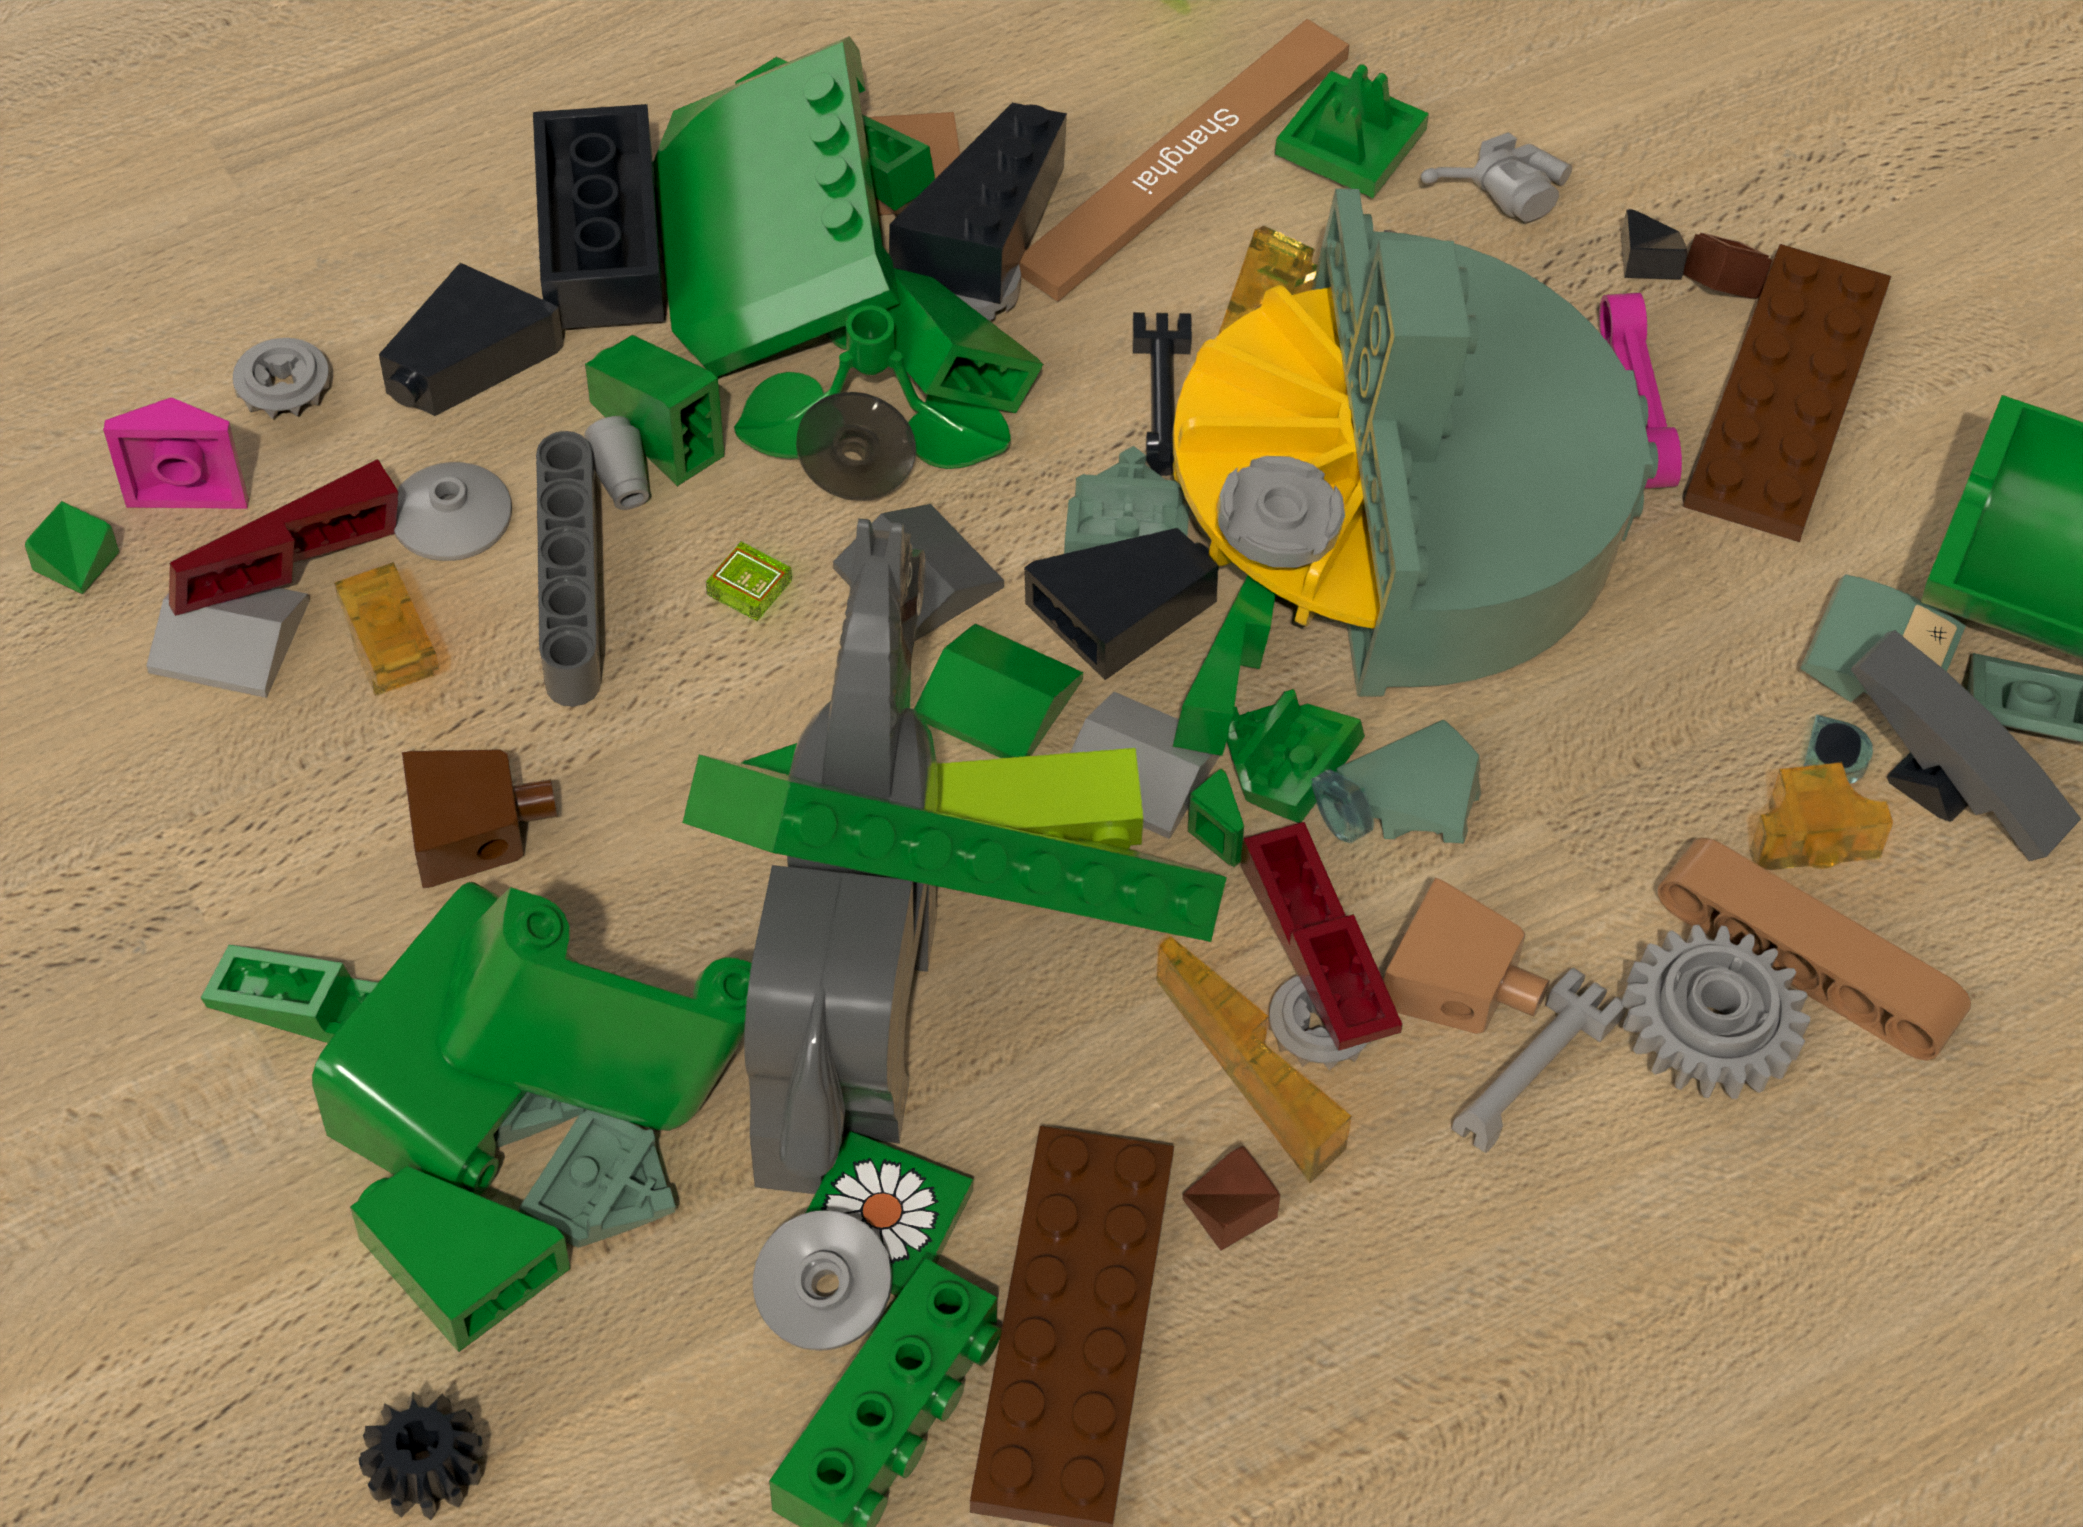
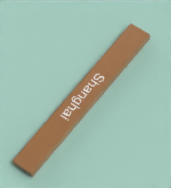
(1181, 159)

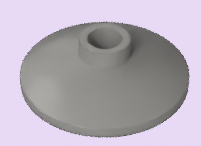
(452, 511)
(795, 1262)

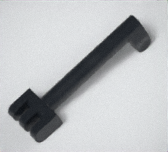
(1161, 346)

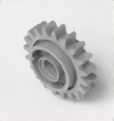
(1670, 1003)

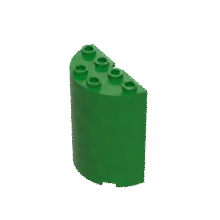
(2019, 532)

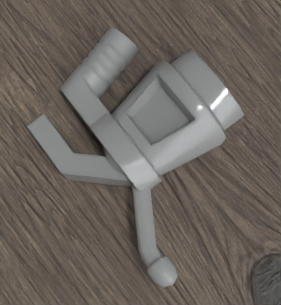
(1513, 176)

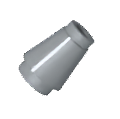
(619, 460)

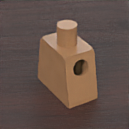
(1461, 964)

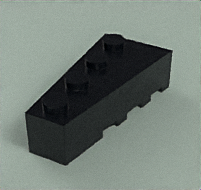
(984, 206)

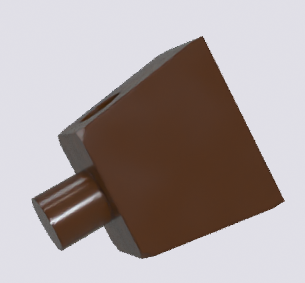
(468, 811)

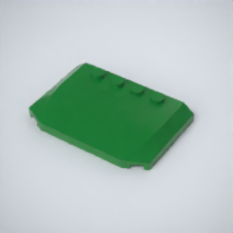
(771, 211)

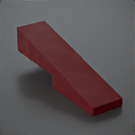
(263, 551)
(1319, 936)

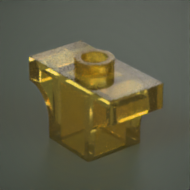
(1269, 262)
(386, 629)
(1819, 821)

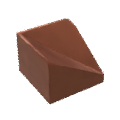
(1727, 265)
(1233, 1199)

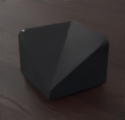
(1651, 248)

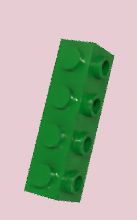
(887, 1402)

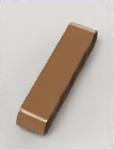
(1833, 955)

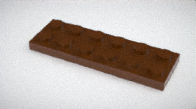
(1788, 393)
(1073, 1331)

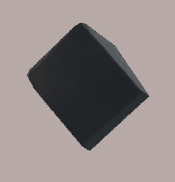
(1928, 788)

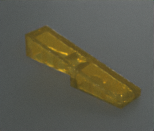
(1235, 1031)

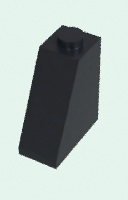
(467, 341)
(1122, 595)

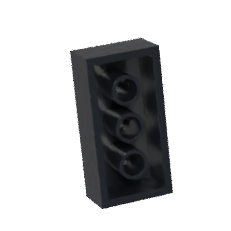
(597, 215)

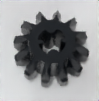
(409, 1481)

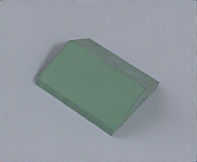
(2029, 696)

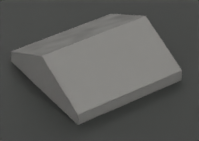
(228, 643)
(1164, 771)

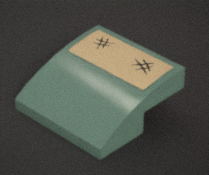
(1859, 617)

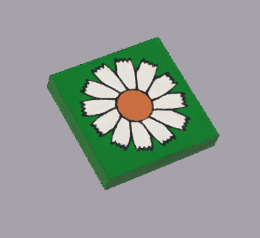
(897, 1196)

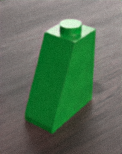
(956, 349)
(665, 399)
(457, 1251)

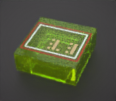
(748, 581)

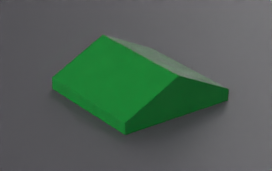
(996, 693)

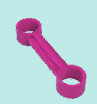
(1625, 329)

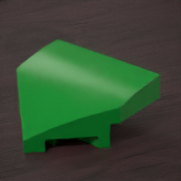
(1286, 747)

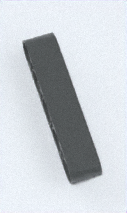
(568, 569)

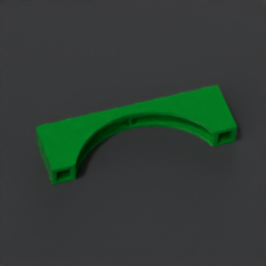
(950, 851)

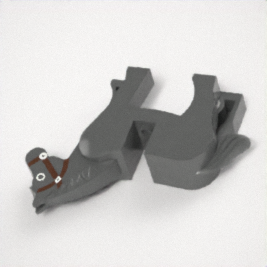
(839, 940)

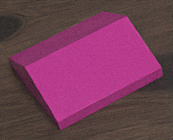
(175, 458)

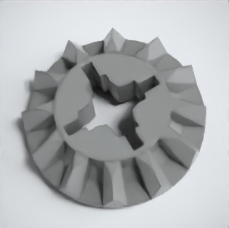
(280, 359)
(1291, 1018)

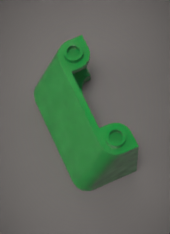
(581, 1032)
(386, 1080)

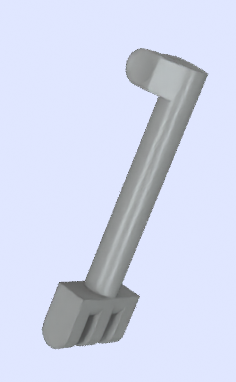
(1574, 1014)

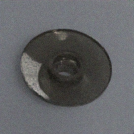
(862, 426)

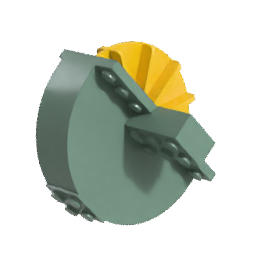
(1472, 442)

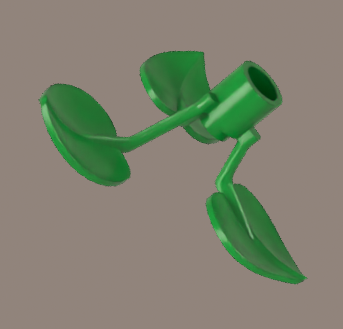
(944, 430)

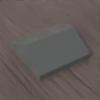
(953, 569)

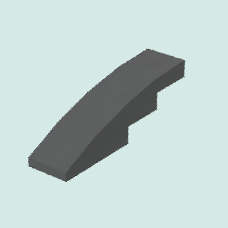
(1977, 753)

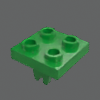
(1352, 131)

